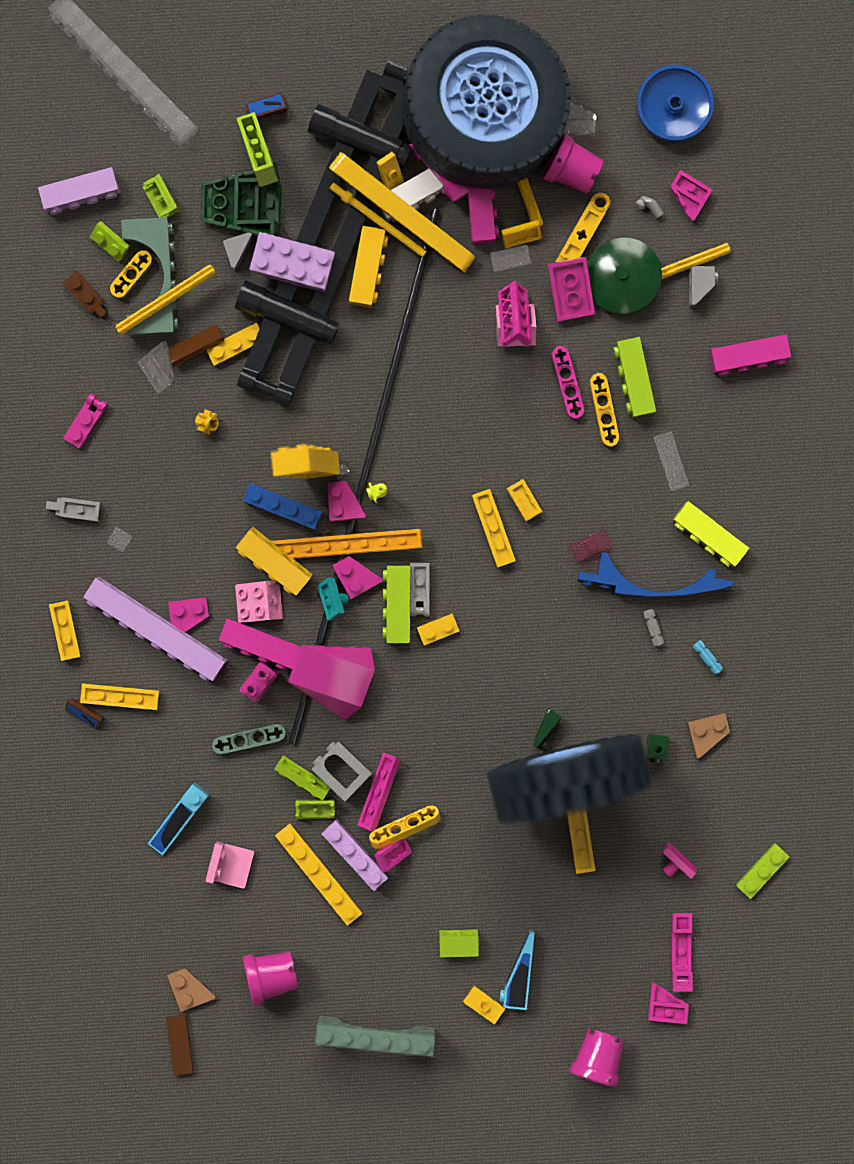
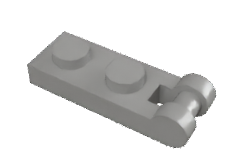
(419, 588)

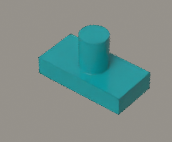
(332, 599)

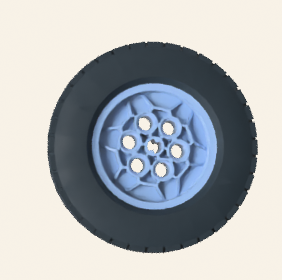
(451, 133)

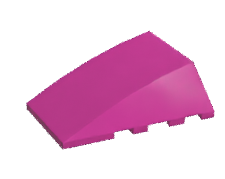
(334, 676)

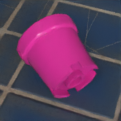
(572, 165)
(269, 976)
(599, 1058)

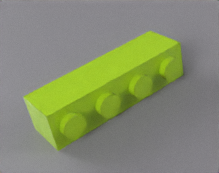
(257, 149)
(635, 377)
(398, 604)

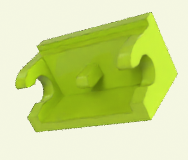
(160, 197)
(315, 809)
(459, 943)

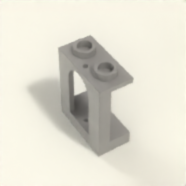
(351, 760)

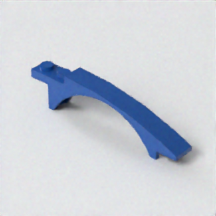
(609, 576)

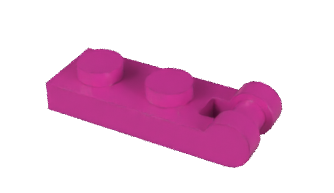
(85, 421)

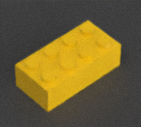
(305, 462)

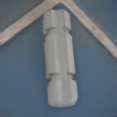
(653, 627)

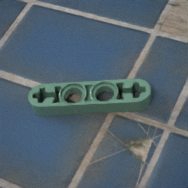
(249, 741)

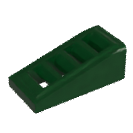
(549, 722)

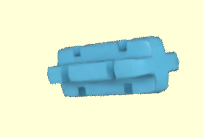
(708, 657)

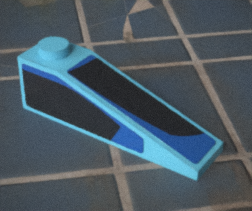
(178, 818)
(517, 985)

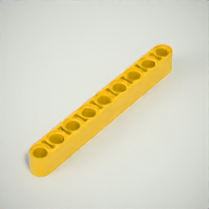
(402, 212)

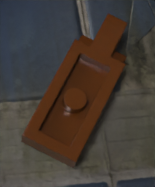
(85, 294)

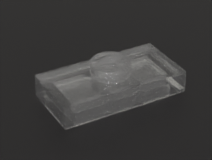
(510, 258)

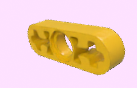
(118, 282)

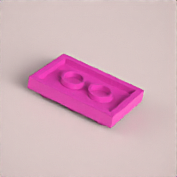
(571, 289)

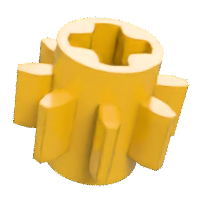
(206, 422)

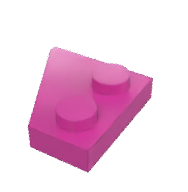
(690, 194)
(343, 503)
(355, 576)
(188, 613)
(666, 1006)

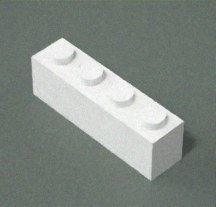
(418, 190)

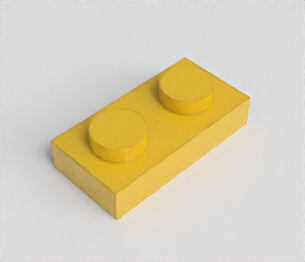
(438, 629)

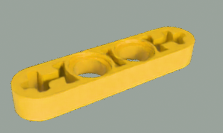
(601, 410)
(406, 829)

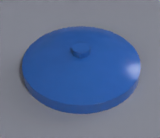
(675, 103)

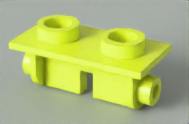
(376, 491)

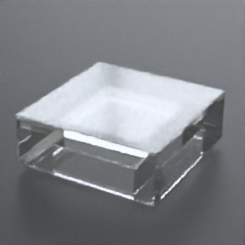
(119, 539)

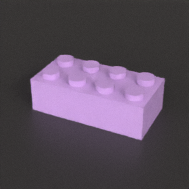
(292, 262)

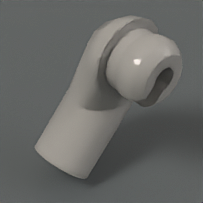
(651, 204)

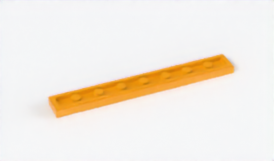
(351, 543)

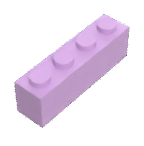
(79, 190)
(354, 854)

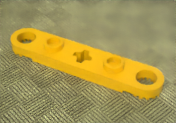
(588, 223)

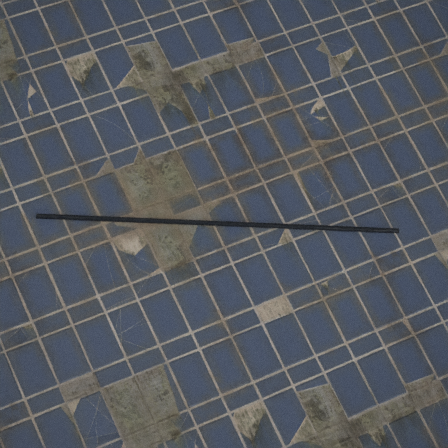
(372, 447)

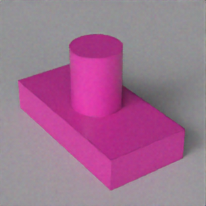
(392, 854)
(677, 862)

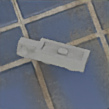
(75, 508)

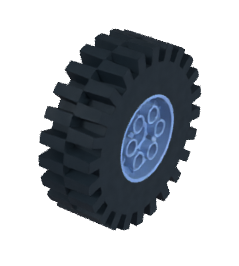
(569, 779)

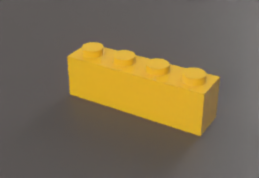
(367, 267)
(274, 561)

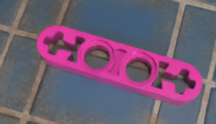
(570, 382)

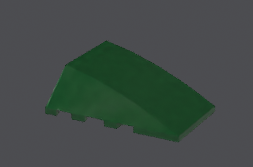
(242, 204)

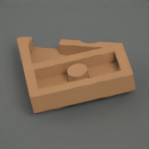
(707, 732)
(188, 989)

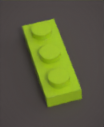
(302, 777)
(762, 870)

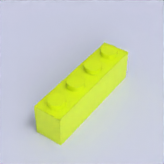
(710, 534)

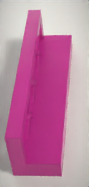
(518, 311)

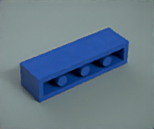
(282, 506)

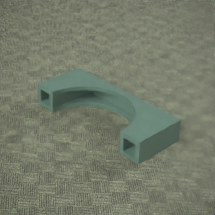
(155, 235)
(334, 1032)

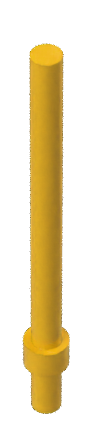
(347, 197)

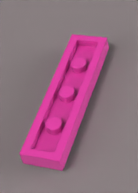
(379, 792)

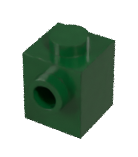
(657, 747)

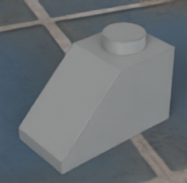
(701, 281)

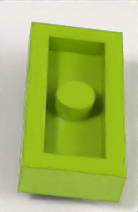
(109, 241)

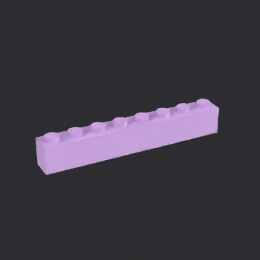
(154, 628)

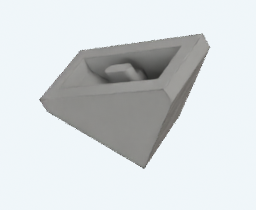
(237, 248)

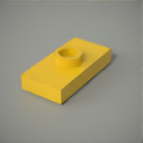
(390, 171)
(521, 234)
(524, 500)
(484, 1004)

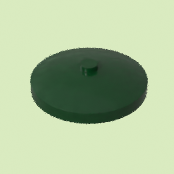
(624, 276)

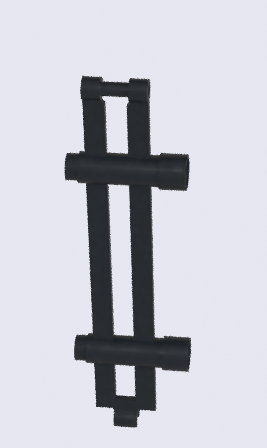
(279, 308)

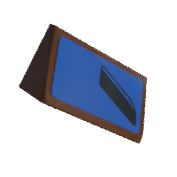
(267, 106)
(84, 713)

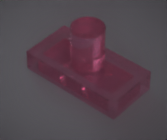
(590, 545)

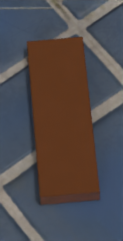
(195, 345)
(180, 1044)

